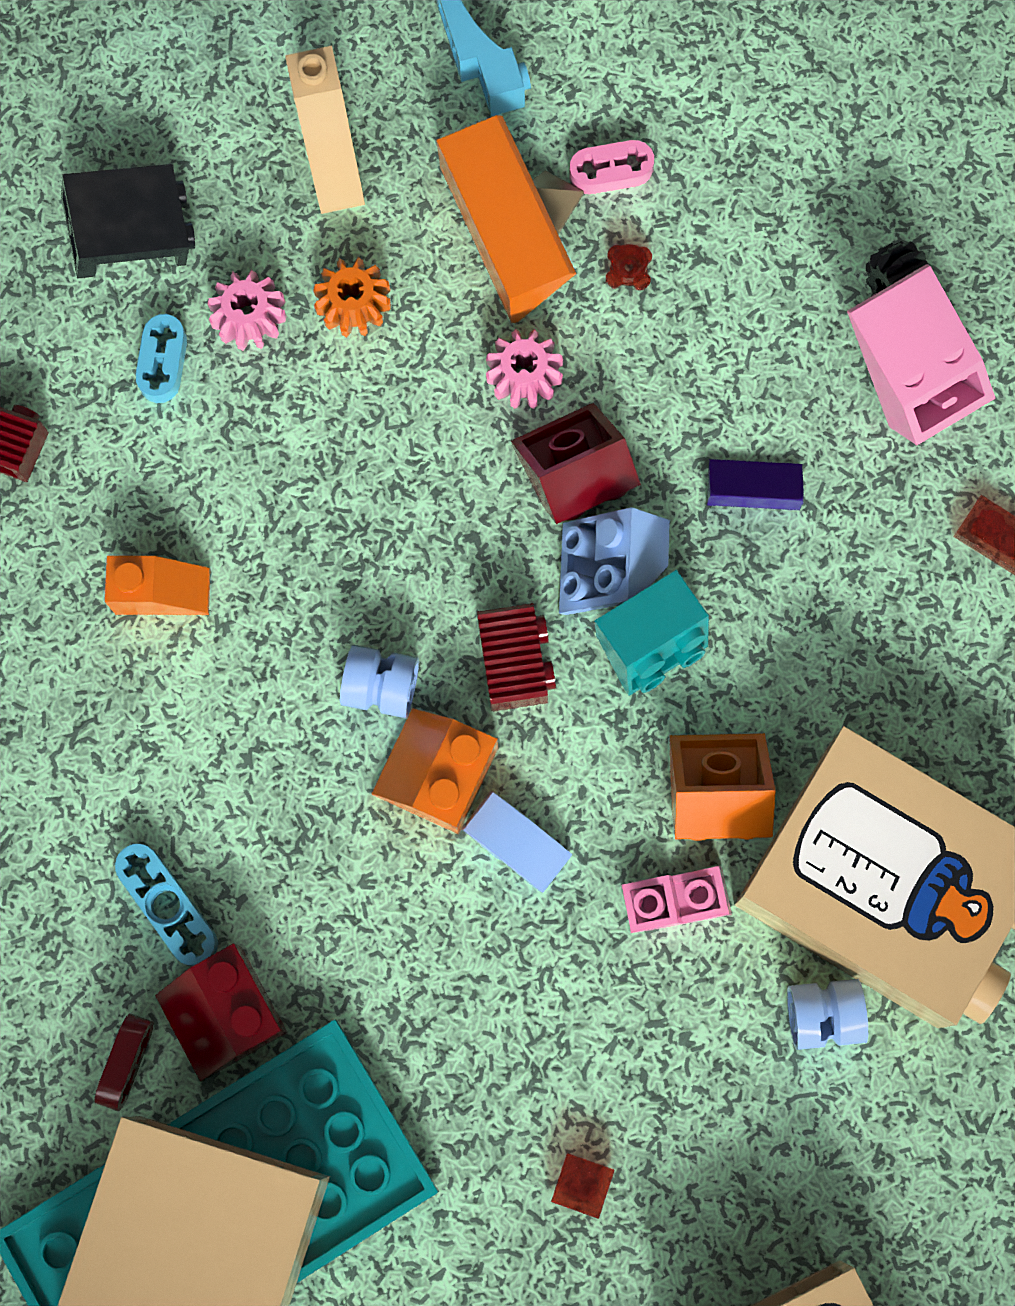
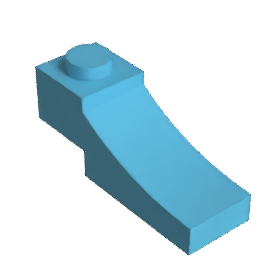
(481, 58)

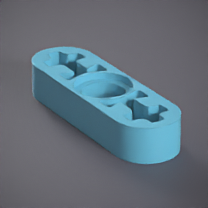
(135, 883)

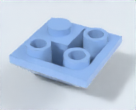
(610, 558)

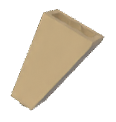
(325, 128)

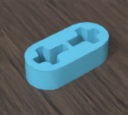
(150, 357)

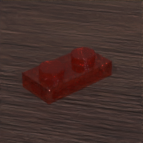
(990, 532)

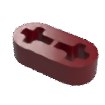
(123, 1062)

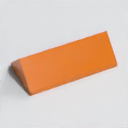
(504, 215)

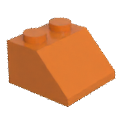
(436, 768)
(721, 786)

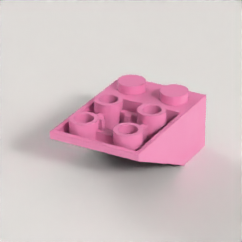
(920, 356)

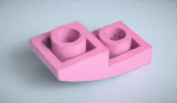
(676, 899)

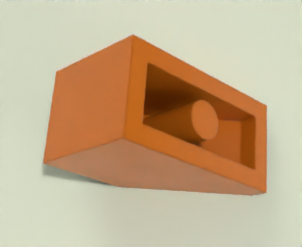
(156, 586)

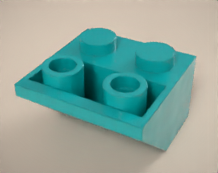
(654, 633)

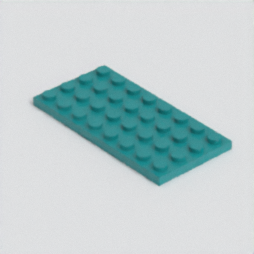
(301, 1108)

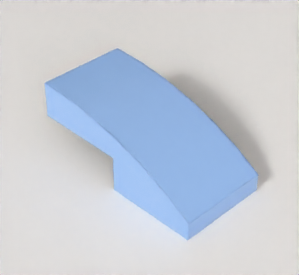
(516, 841)

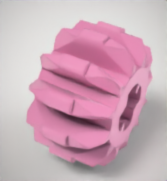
(250, 292)
(524, 384)

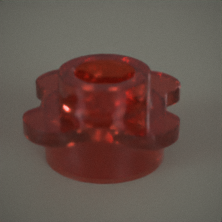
(628, 254)

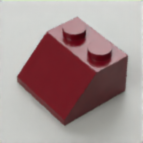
(576, 463)
(220, 1011)

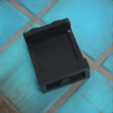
(125, 216)

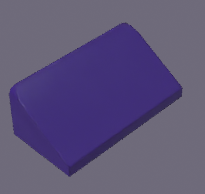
(755, 484)

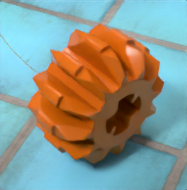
(352, 282)

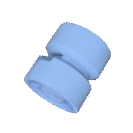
(379, 681)
(827, 1014)

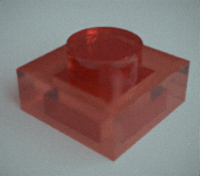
(582, 1185)

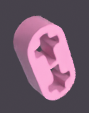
(610, 166)

